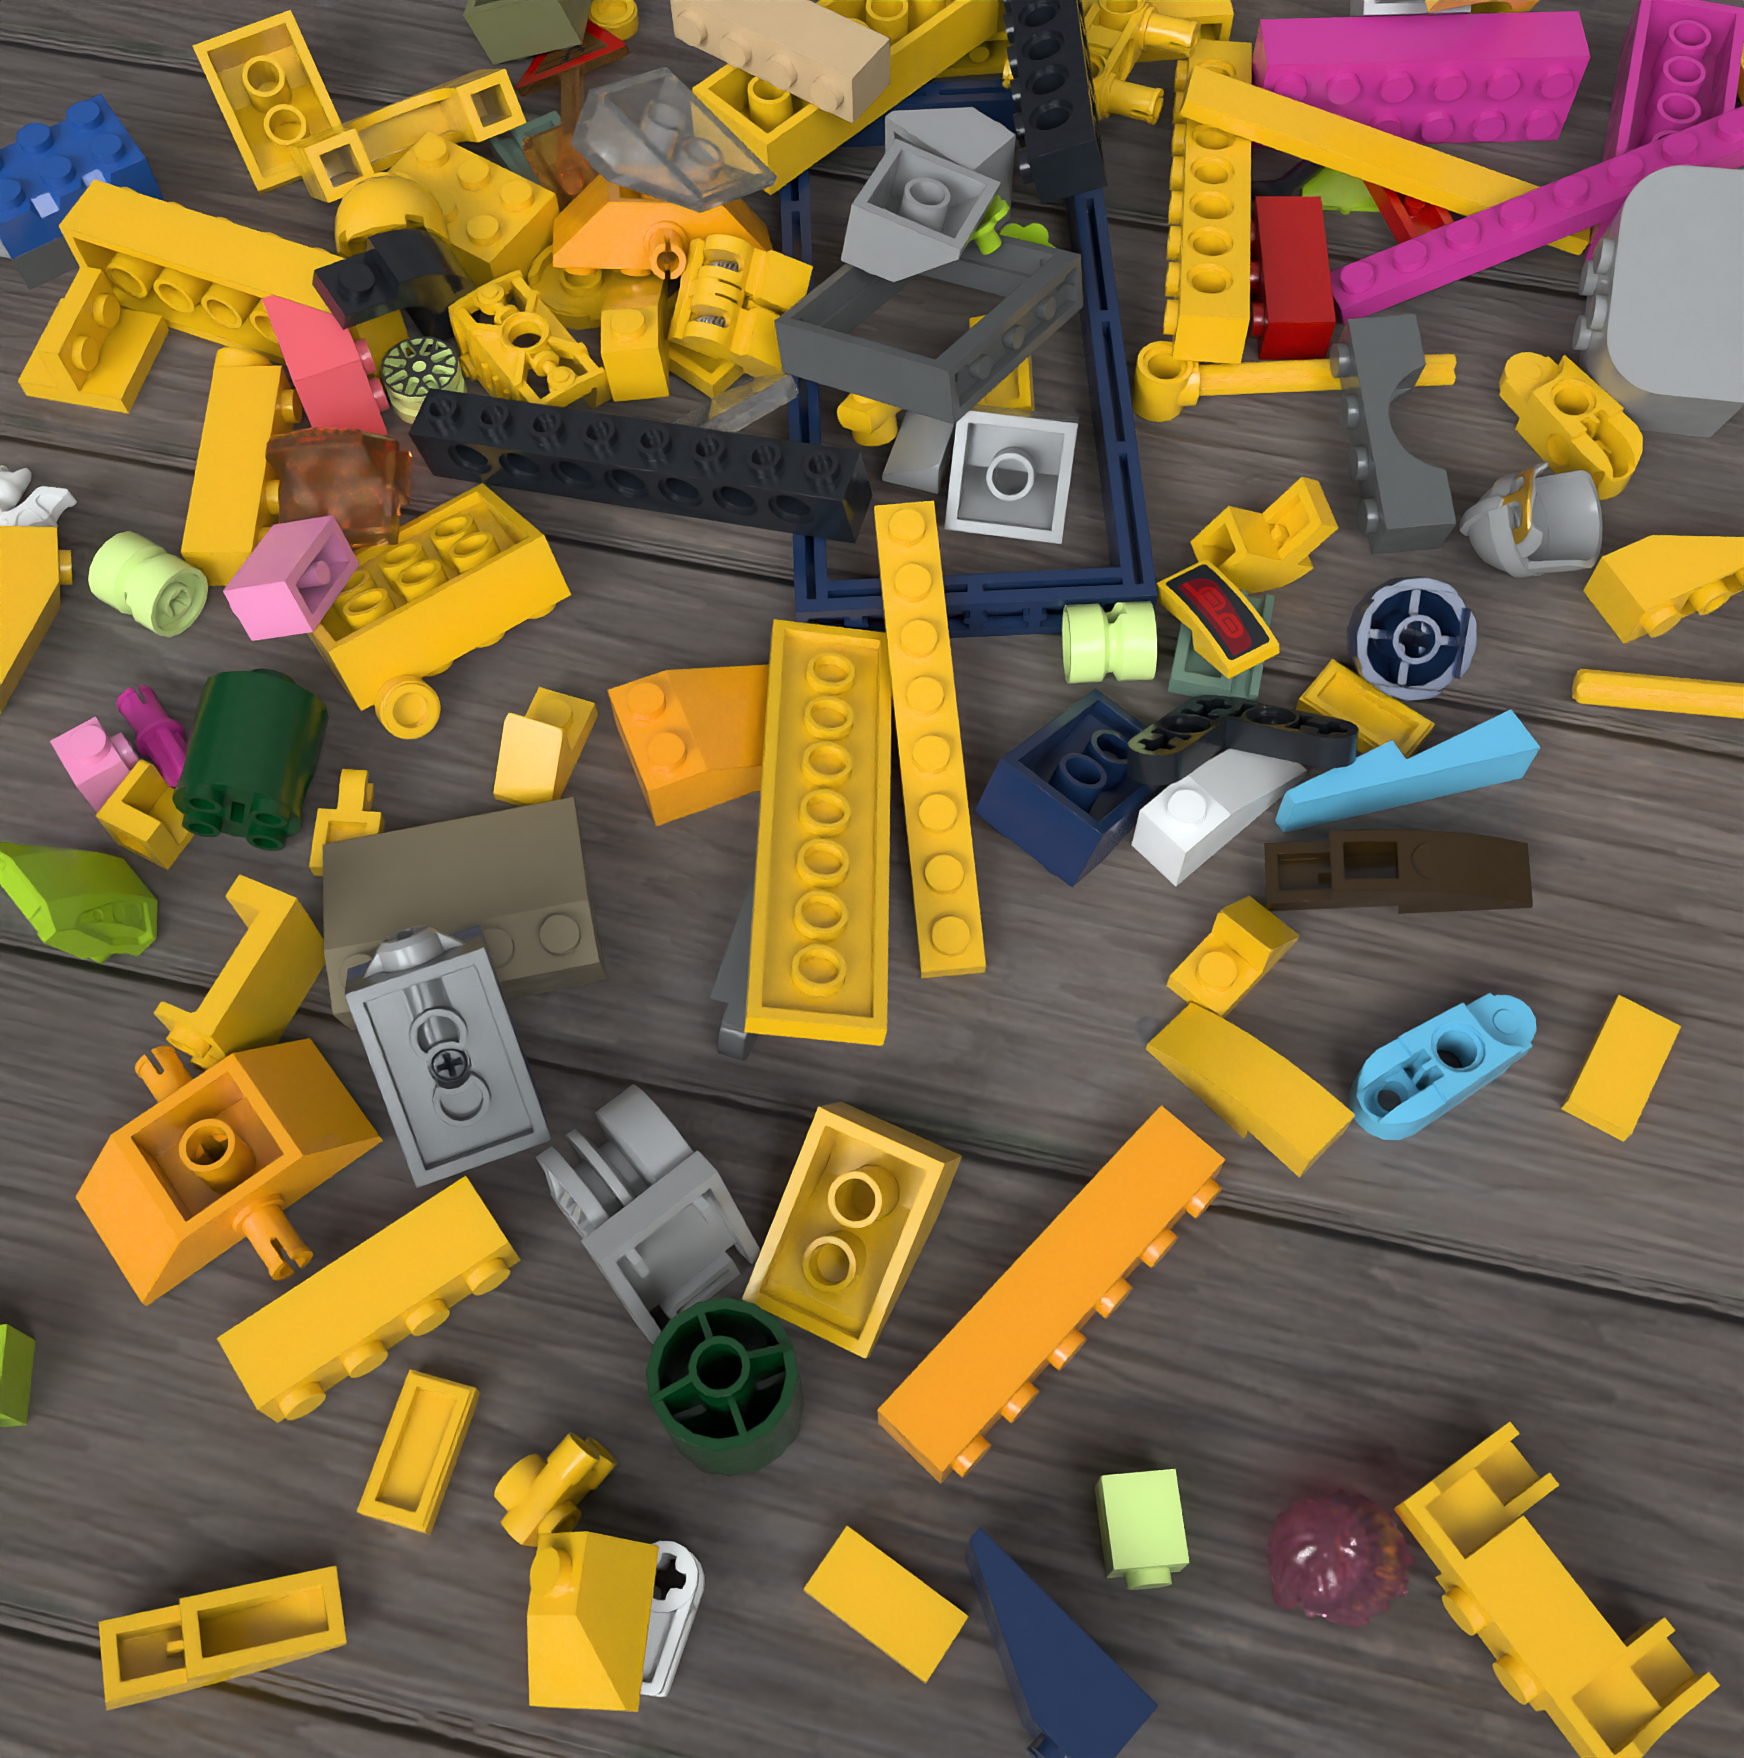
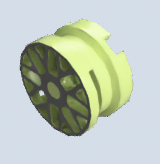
(411, 376)

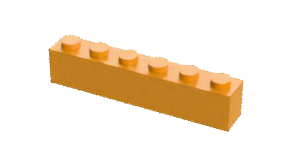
(1049, 1295)

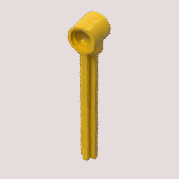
(1167, 385)

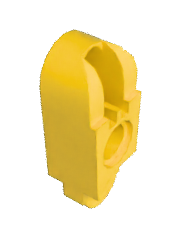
(1571, 420)

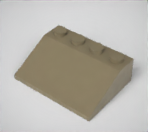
(505, 870)

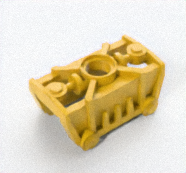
(502, 367)

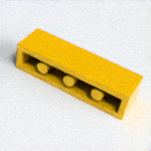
(233, 484)
(368, 1302)

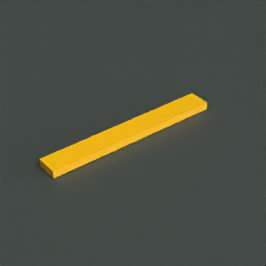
(1352, 148)

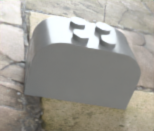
(1670, 302)

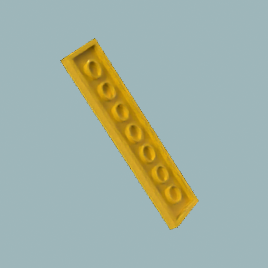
(823, 839)

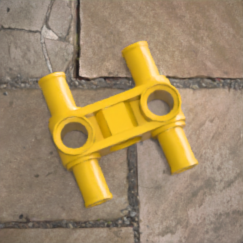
(1115, 40)

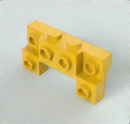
(1536, 1618)

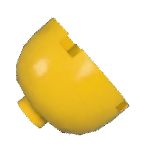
(384, 205)

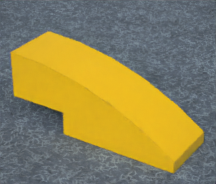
(1251, 1086)
(220, 1636)

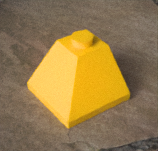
(589, 1620)

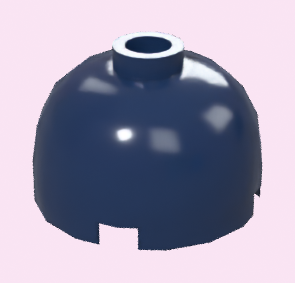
(1411, 637)

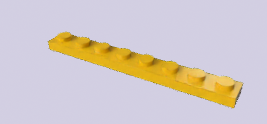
(929, 742)

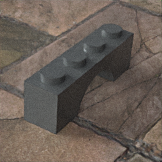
(1402, 498)

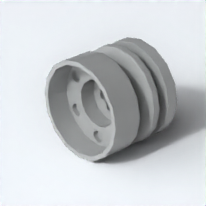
(637, 1154)

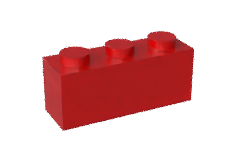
(1290, 279)

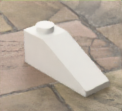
(1209, 809)

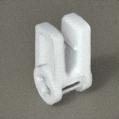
(671, 1619)

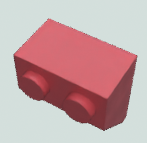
(328, 367)

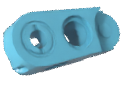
(1482, 1035)

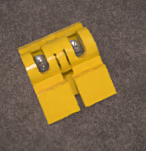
(733, 298)

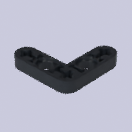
(1210, 723)

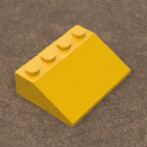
(437, 594)

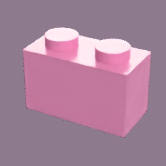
(291, 578)

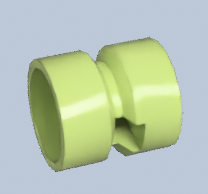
(148, 583)
(1109, 642)

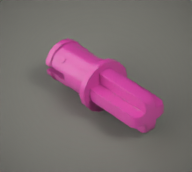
(155, 732)

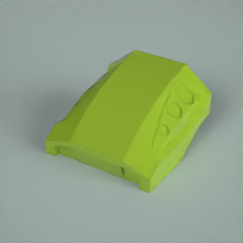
(80, 899)

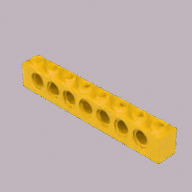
(1212, 220)

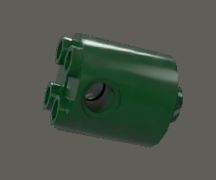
(251, 757)
(736, 1426)

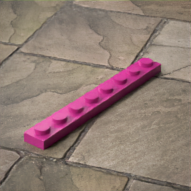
(1527, 220)

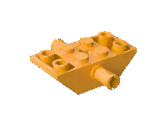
(640, 233)
(169, 1201)

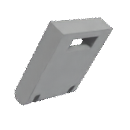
(672, 1244)

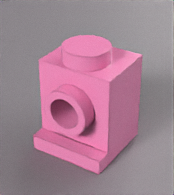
(95, 760)

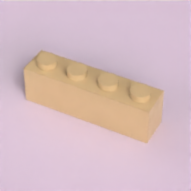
(793, 48)

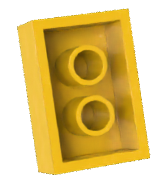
(491, 213)

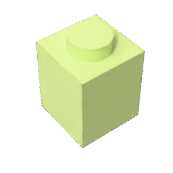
(1141, 1527)

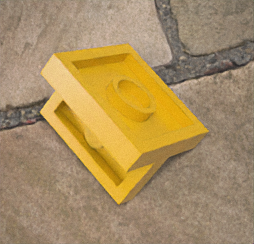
(94, 348)

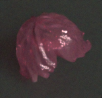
(1337, 1558)

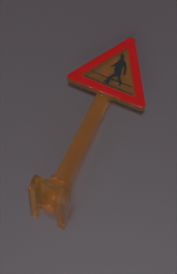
(550, 152)

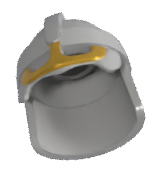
(1537, 523)

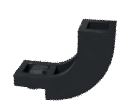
(394, 273)

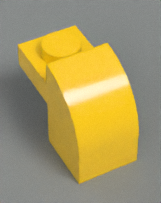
(1271, 546)

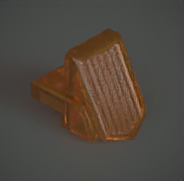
(345, 475)

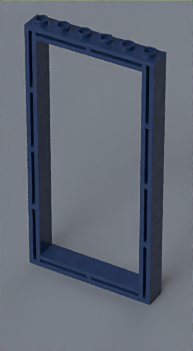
(1125, 514)

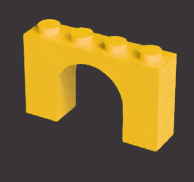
(458, 111)

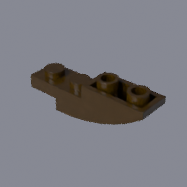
(1398, 868)

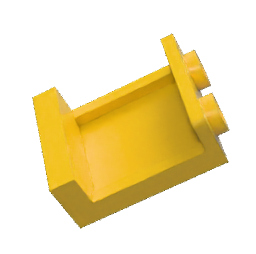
(259, 982)

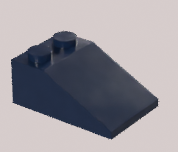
(1069, 788)
(1059, 1677)

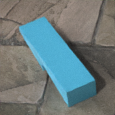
(1385, 779)

